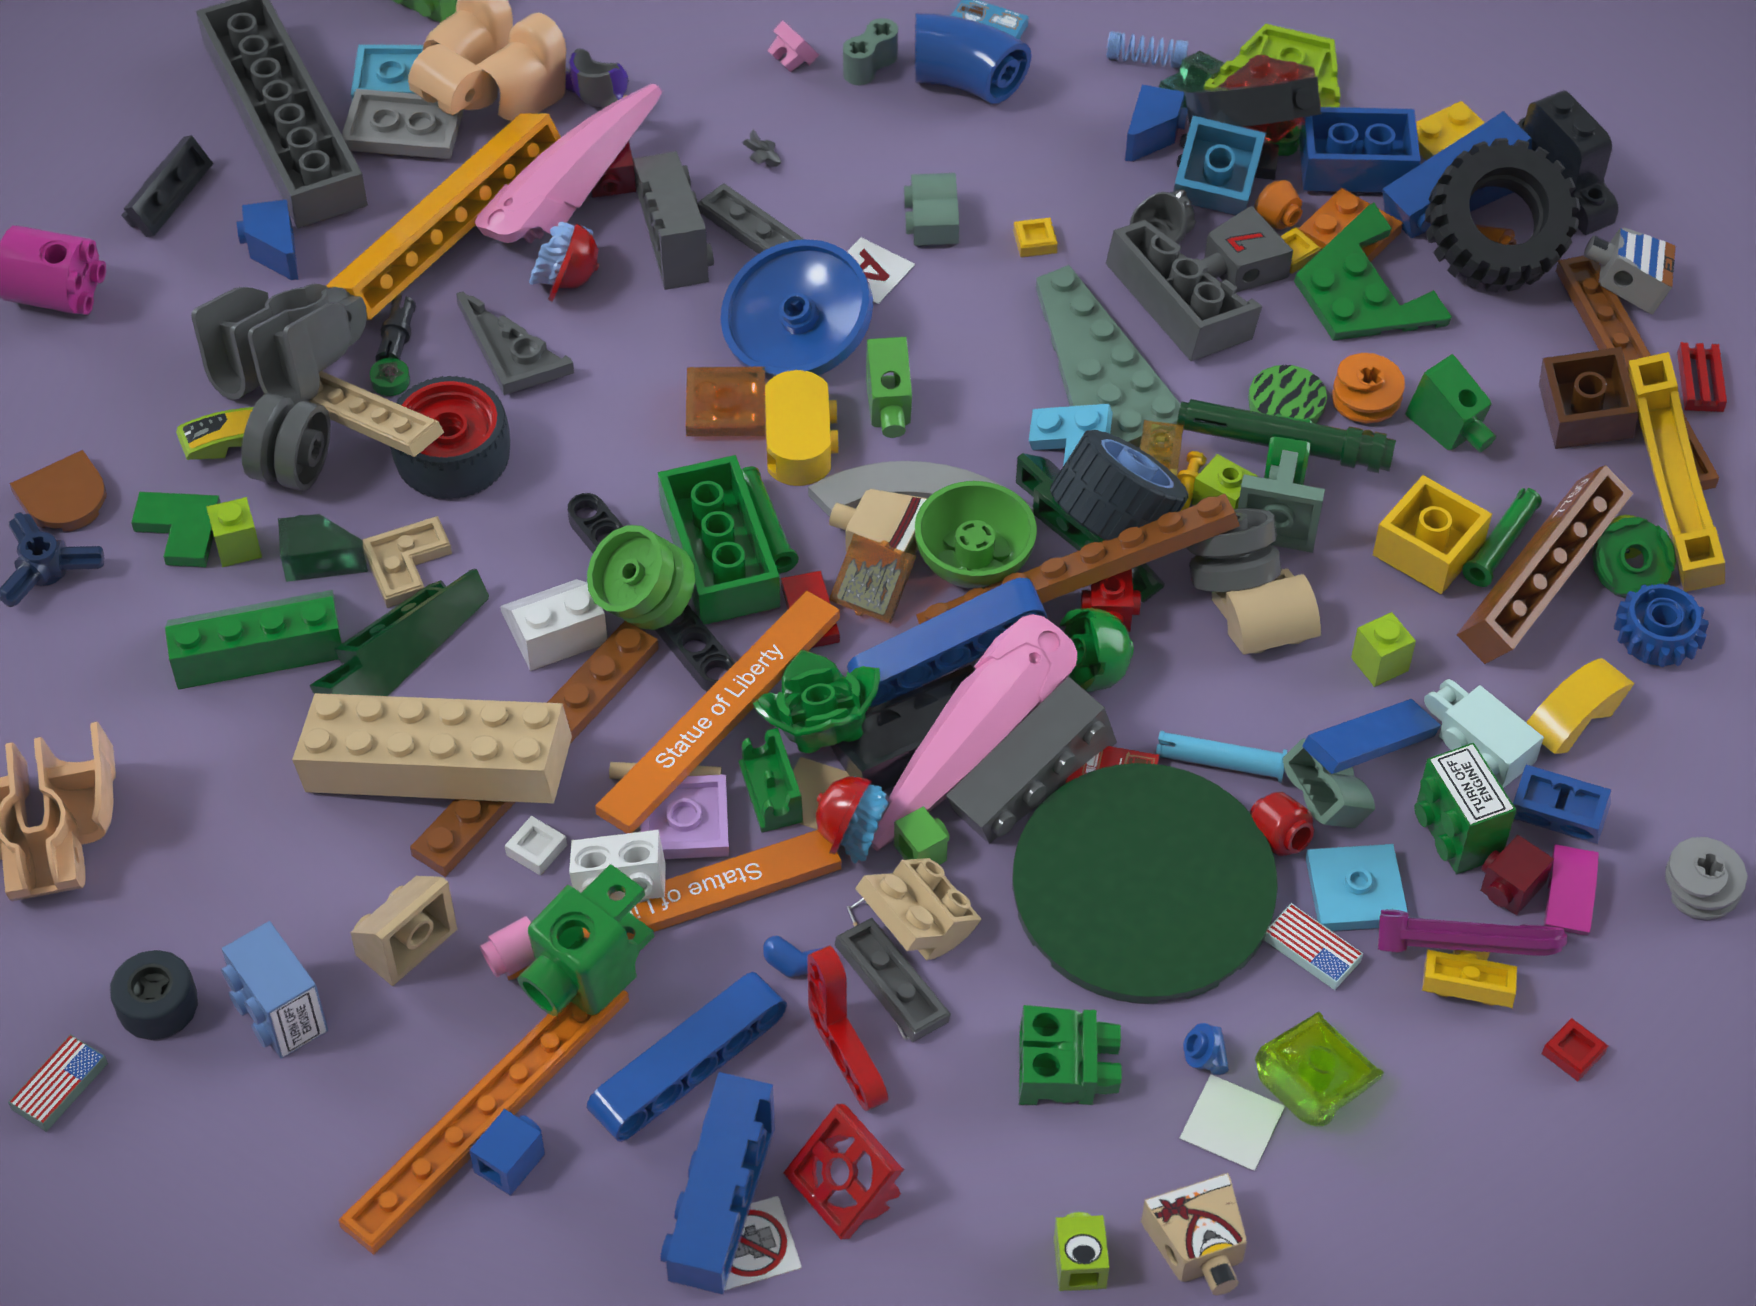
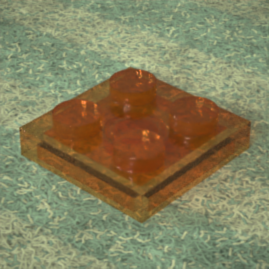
(725, 401)

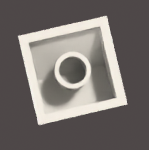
(556, 623)

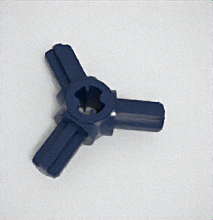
(43, 559)

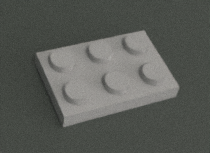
(399, 125)

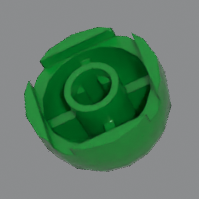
(1101, 648)

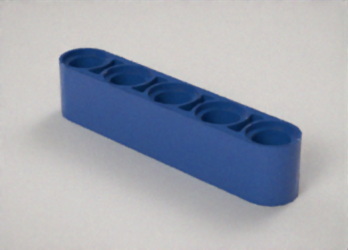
(948, 639)
(686, 1056)

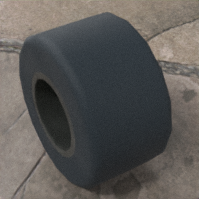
(154, 994)

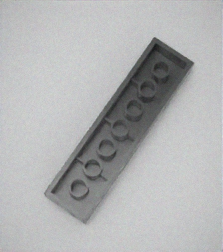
(282, 110)

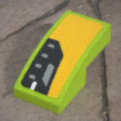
(213, 433)

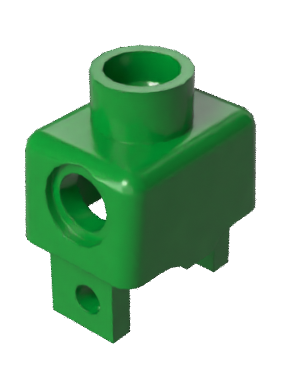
(580, 968)

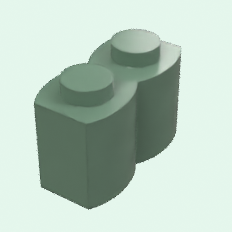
(934, 209)
(1332, 798)

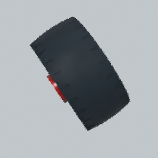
(473, 442)

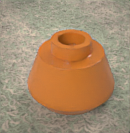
(1279, 204)

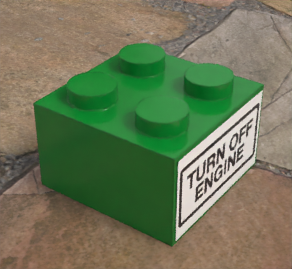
(1464, 808)

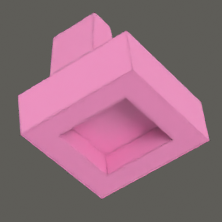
(794, 45)

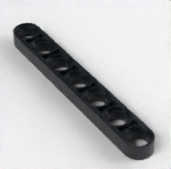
(673, 635)

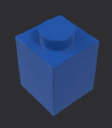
(508, 1151)

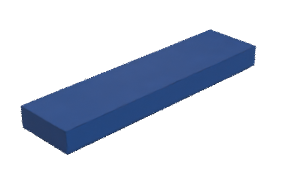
(1371, 736)

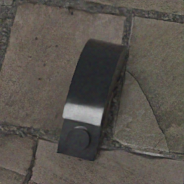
(1256, 103)

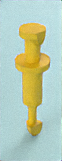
(1188, 476)

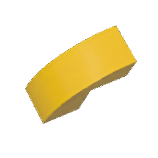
(1583, 696)

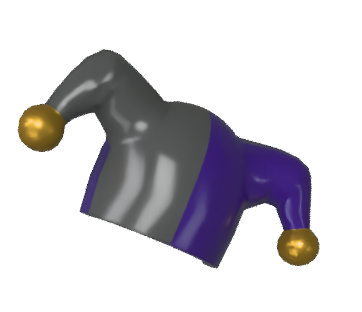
(595, 81)

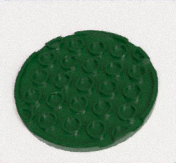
(1144, 882)

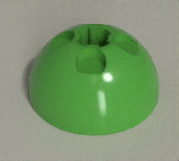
(975, 533)

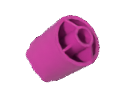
(49, 269)

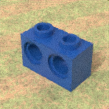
(1562, 804)

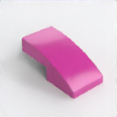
(1572, 889)

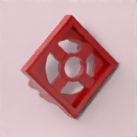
(871, 1203)

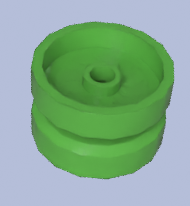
(640, 577)

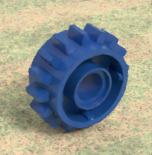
(1661, 625)

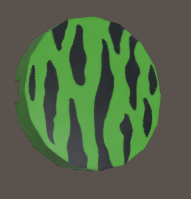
(1289, 392)

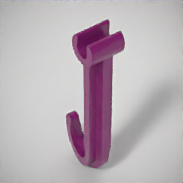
(1400, 931)

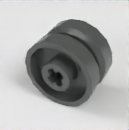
(286, 441)
(1239, 556)

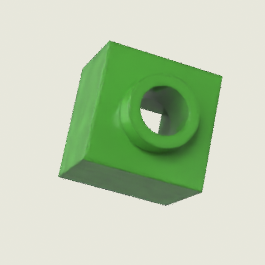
(921, 836)

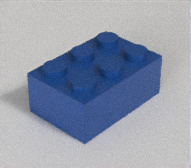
(1357, 148)

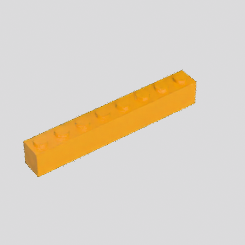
(444, 213)

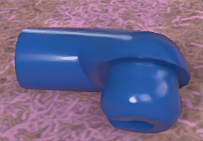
(786, 957)

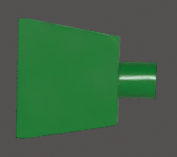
(1451, 406)

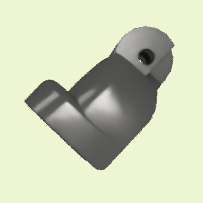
(276, 339)

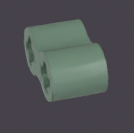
(870, 51)

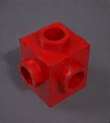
(1114, 596)

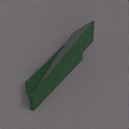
(1035, 476)
(403, 638)

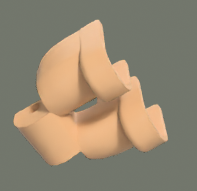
(482, 51)
(75, 813)

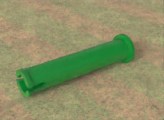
(782, 554)
(1481, 568)

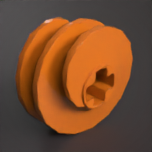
(1368, 388)

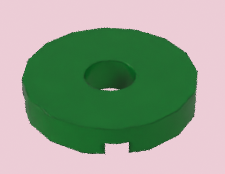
(1636, 533)

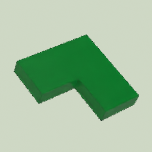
(183, 518)

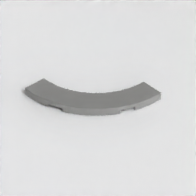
(899, 477)

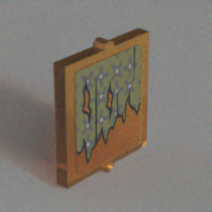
(872, 578)

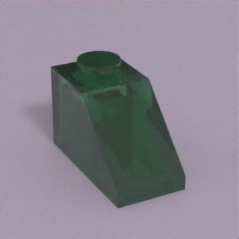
(318, 548)

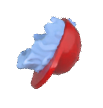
(566, 259)

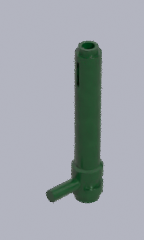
(1347, 446)

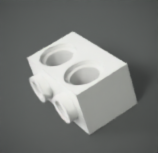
(634, 854)

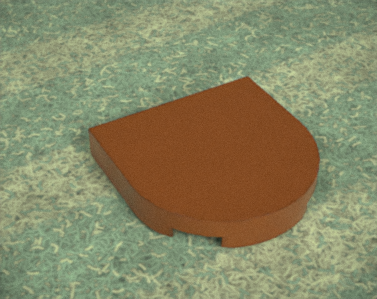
(62, 493)

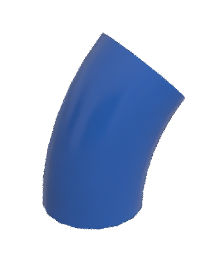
(969, 56)

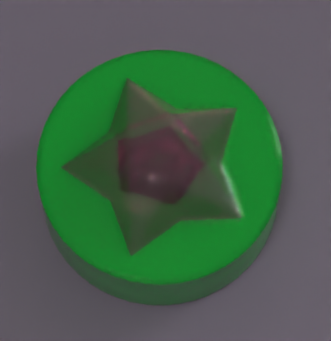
(389, 377)

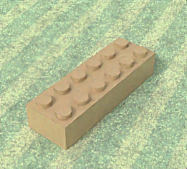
(433, 748)

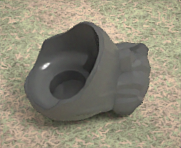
(1168, 213)

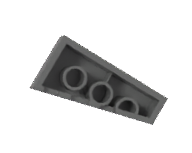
(673, 220)
(1179, 293)
(1032, 761)

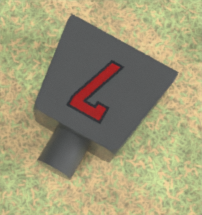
(1247, 252)

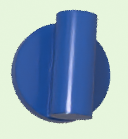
(1206, 1049)

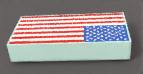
(1313, 946)

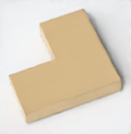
(396, 553)

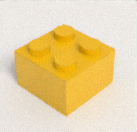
(1431, 534)

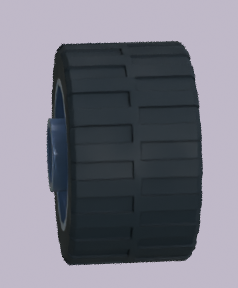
(1115, 486)

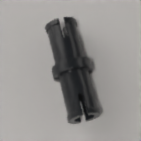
(396, 329)

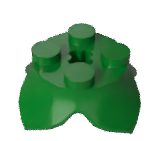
(819, 702)

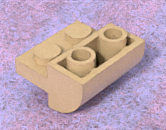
(1271, 613)
(920, 907)

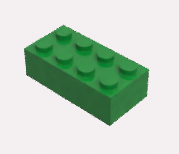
(721, 532)

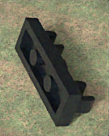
(167, 187)

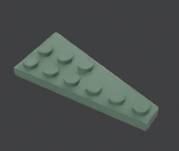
(1099, 359)

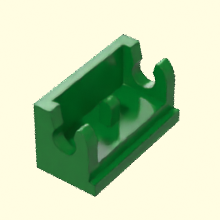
(771, 783)

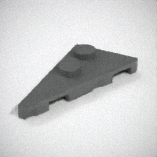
(511, 353)

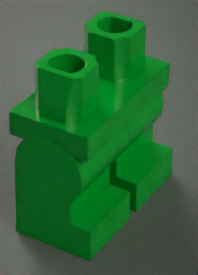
(1061, 1055)

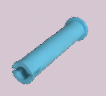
(1221, 755)

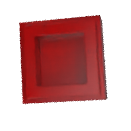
(1574, 1049)

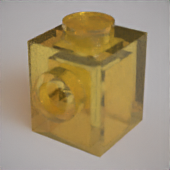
(1157, 433)

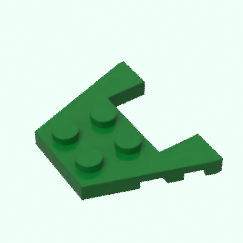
(1350, 292)

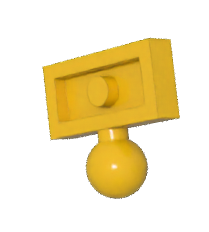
(1470, 977)

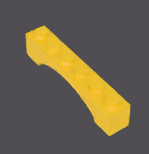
(1675, 473)

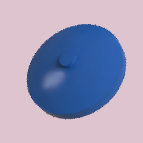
(797, 308)

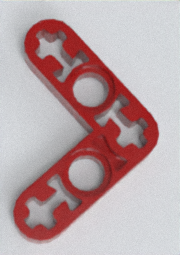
(829, 1013)

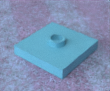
(1354, 885)

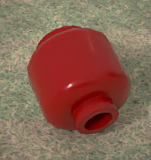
(1284, 823)

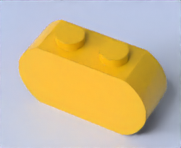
(799, 427)

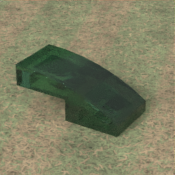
(1193, 74)

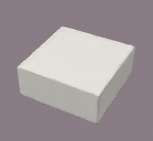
(535, 845)

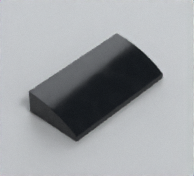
(896, 731)

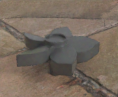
(762, 150)

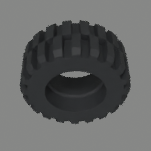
(1527, 175)

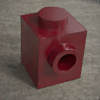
(618, 177)
(1515, 874)

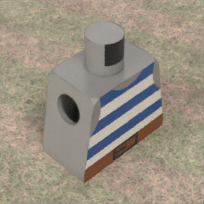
(1634, 267)

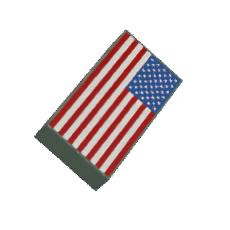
(58, 1082)

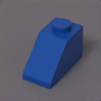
(1155, 121)
(269, 236)

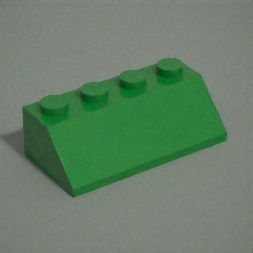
(253, 639)

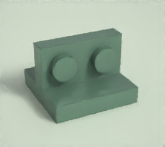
(1293, 505)

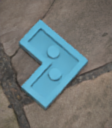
(1066, 425)

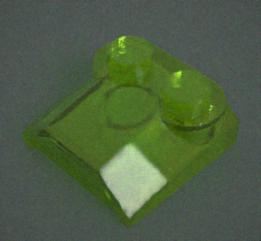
(1314, 1070)

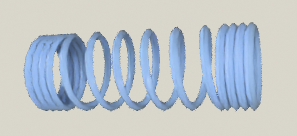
(1117, 40)

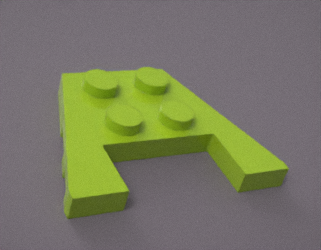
(1290, 46)

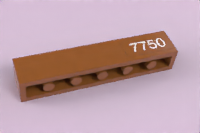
(1544, 564)

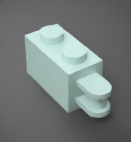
(1481, 718)

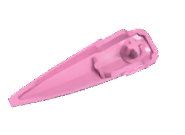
(565, 172)
(986, 707)

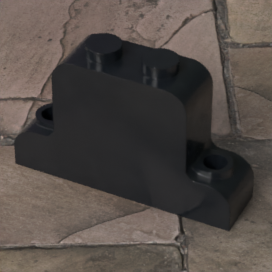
(1584, 150)

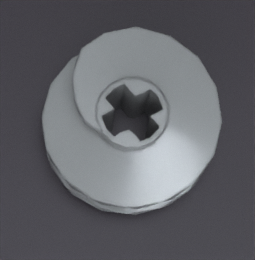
(1705, 878)

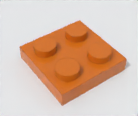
(1337, 214)

